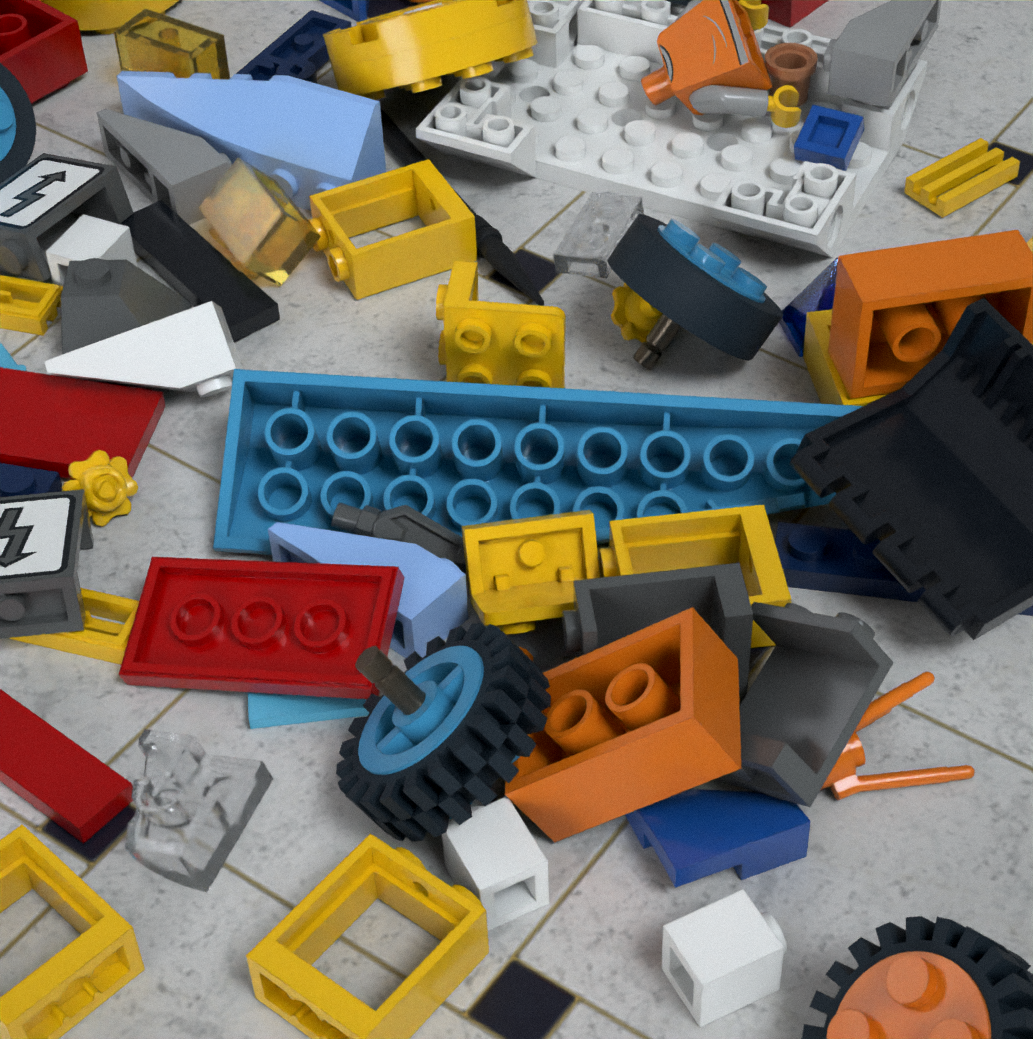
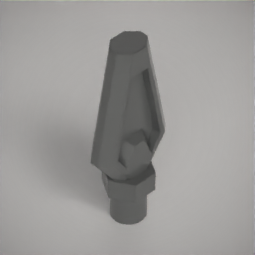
(402, 525)

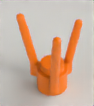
(843, 775)

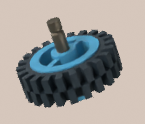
(441, 730)

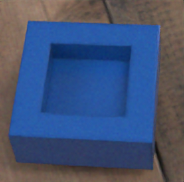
(829, 137)

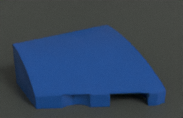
(721, 829)

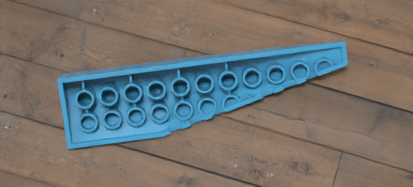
(496, 453)

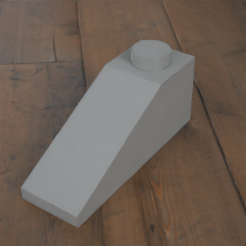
(880, 50)
(163, 161)

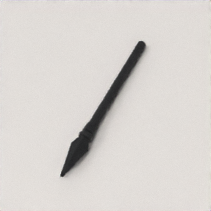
(488, 239)

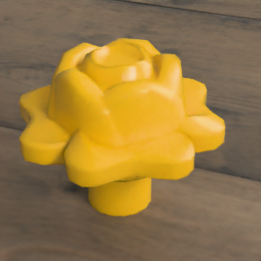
(633, 314)
(104, 485)

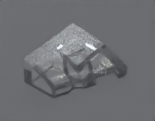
(190, 807)

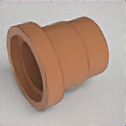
(792, 66)

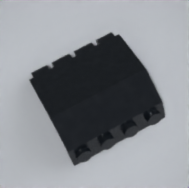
(944, 475)

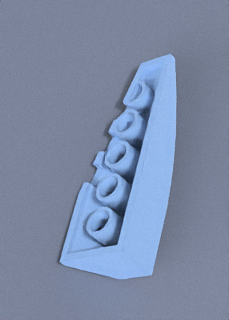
(283, 126)

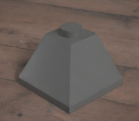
(109, 299)

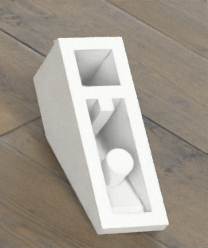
(173, 353)

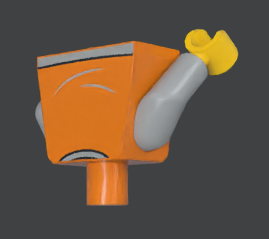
(718, 65)

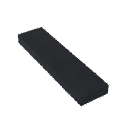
(199, 269)

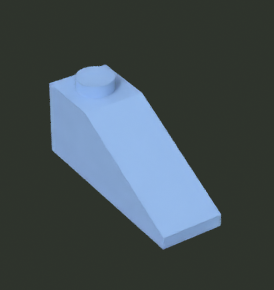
(432, 590)

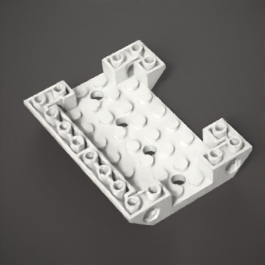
(567, 110)

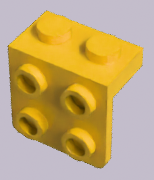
(497, 339)
(528, 567)

